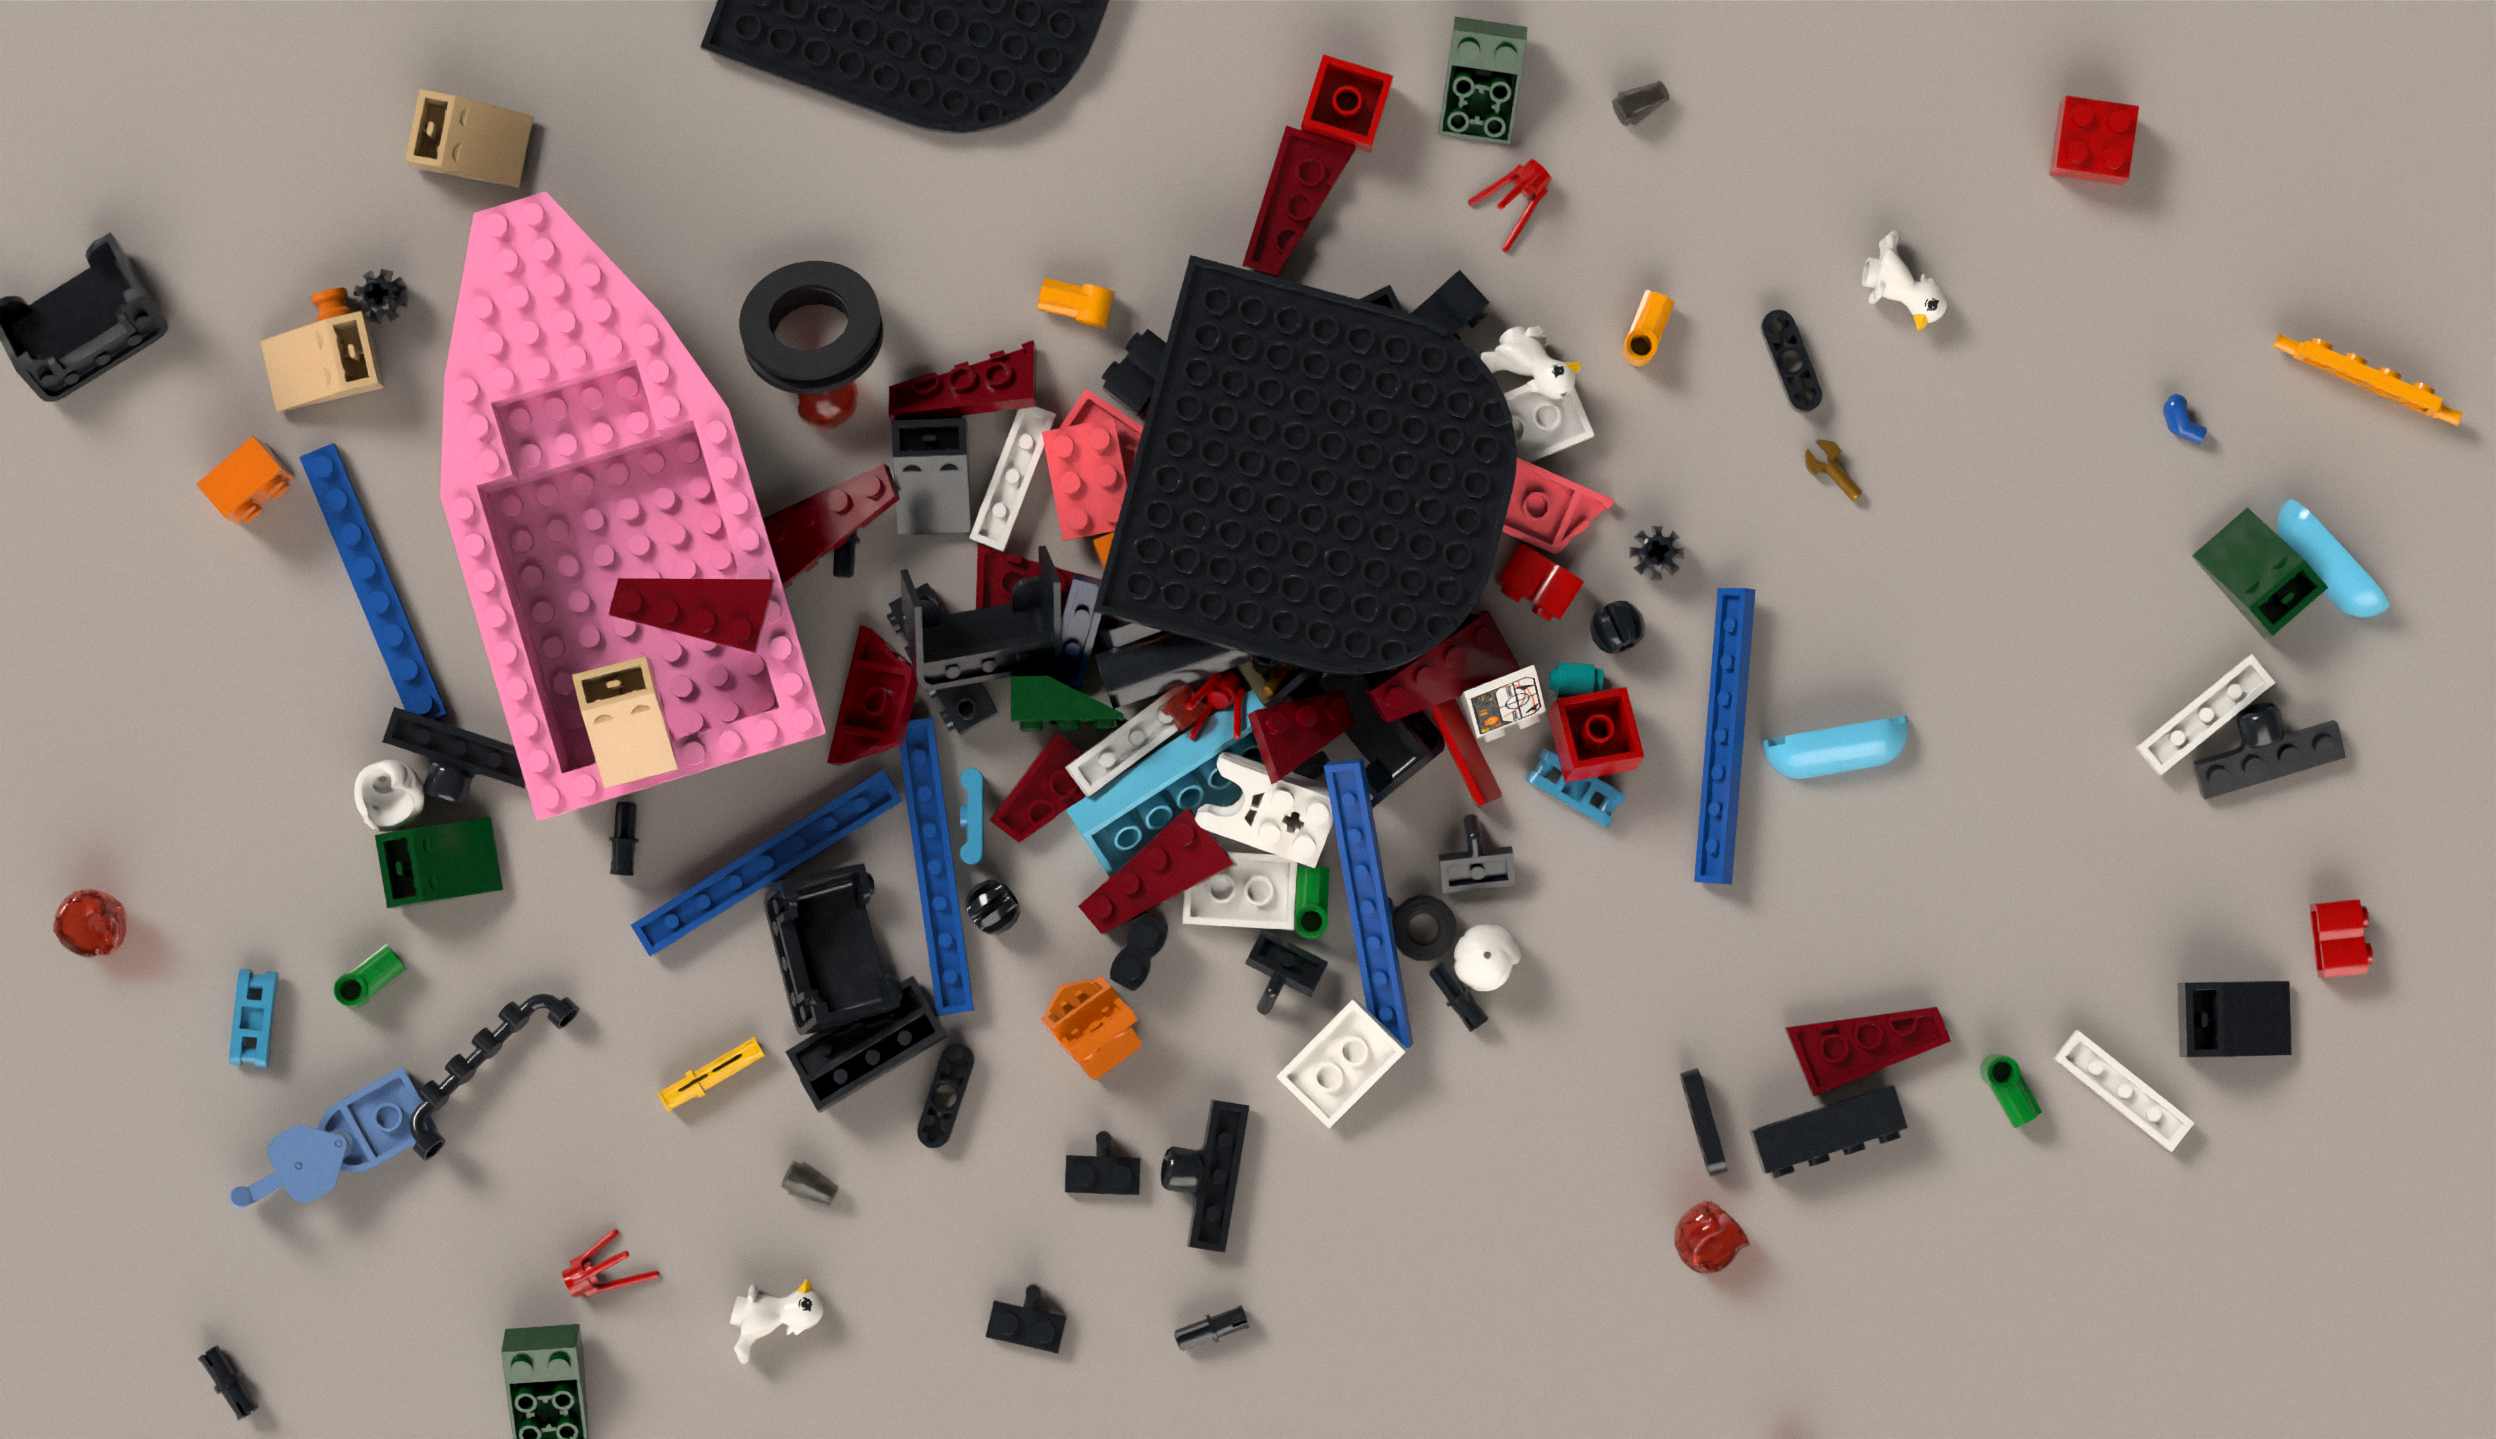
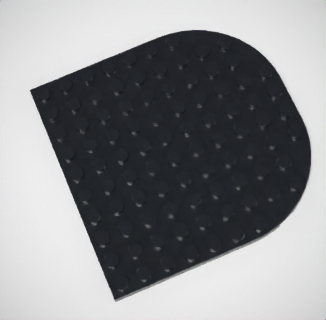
(916, 60)
(1310, 478)

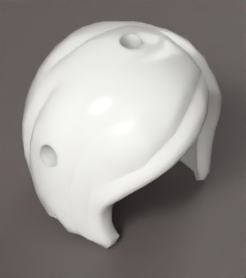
(388, 795)
(1474, 968)

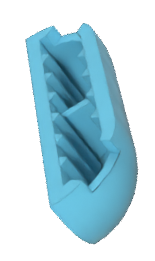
(2347, 582)
(1837, 748)

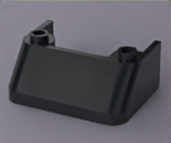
(987, 640)
(1393, 748)

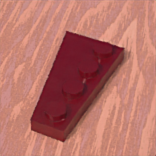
(1295, 192)
(825, 520)
(1001, 571)
(706, 609)
(1856, 1047)

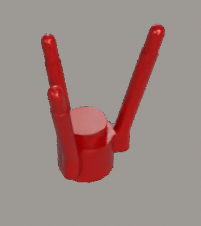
(1529, 181)
(1222, 691)
(582, 1276)

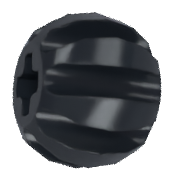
(372, 290)
(1660, 542)
(1617, 627)
(992, 907)

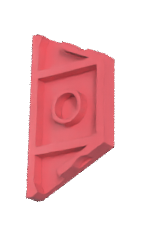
(1549, 508)

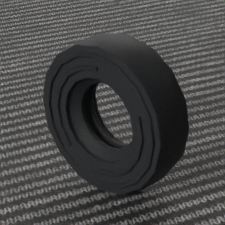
(1446, 928)

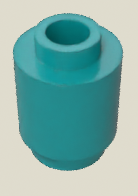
(1575, 679)

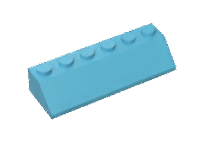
(1158, 789)

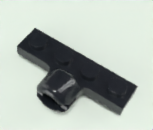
(2267, 752)
(453, 754)
(1210, 1174)

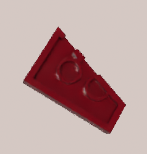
(1298, 730)
(1041, 791)

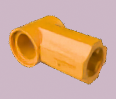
(1085, 303)
(1647, 326)

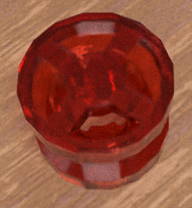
(1177, 708)

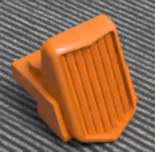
(1092, 1025)

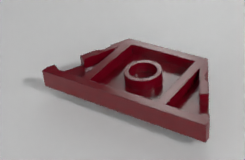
(874, 701)

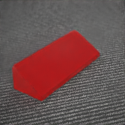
(1465, 752)

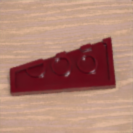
(984, 387)
(1462, 662)
(1167, 866)

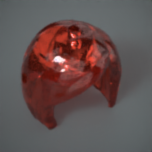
(829, 410)
(80, 919)
(1708, 1238)

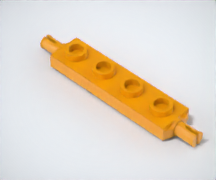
(2383, 382)

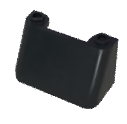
(81, 324)
(828, 949)

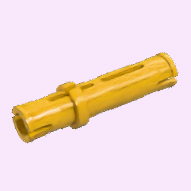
(709, 1075)

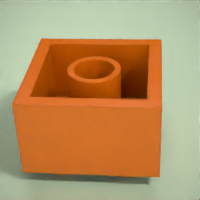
(246, 481)

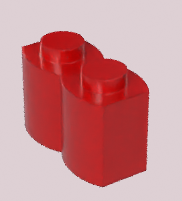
(1540, 583)
(2340, 938)

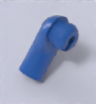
(2179, 422)

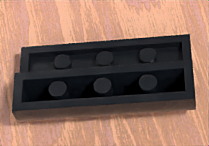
(1160, 664)
(857, 1053)

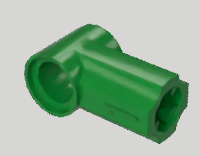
(1311, 897)
(372, 975)
(2011, 1092)

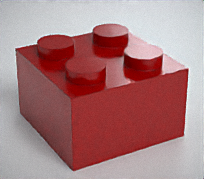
(1347, 103)
(2094, 140)
(1595, 734)

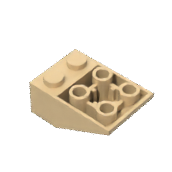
(468, 139)
(322, 362)
(625, 721)

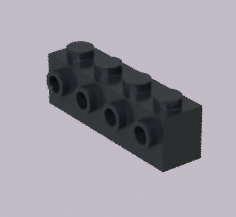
(965, 704)
(1828, 1130)

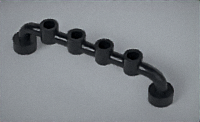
(487, 1045)

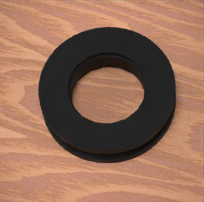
(815, 369)

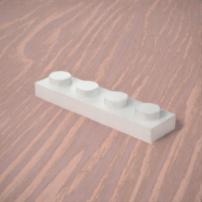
(1012, 478)
(2205, 714)
(1123, 746)
(2123, 1090)

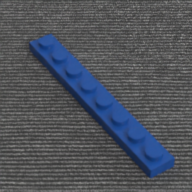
(372, 582)
(1724, 735)
(766, 863)
(935, 869)
(1367, 896)

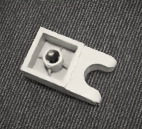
(1261, 811)

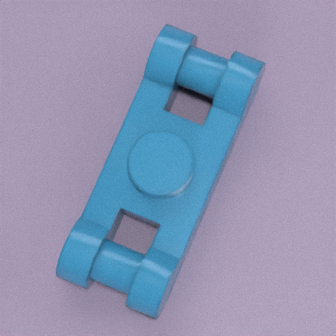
(1576, 793)
(973, 816)
(253, 1018)

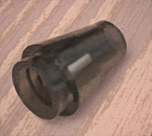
(1638, 103)
(808, 1183)

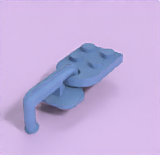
(311, 1158)

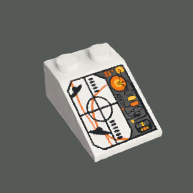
(1503, 704)

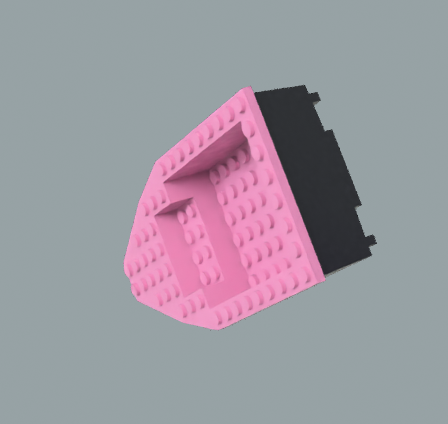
(587, 458)

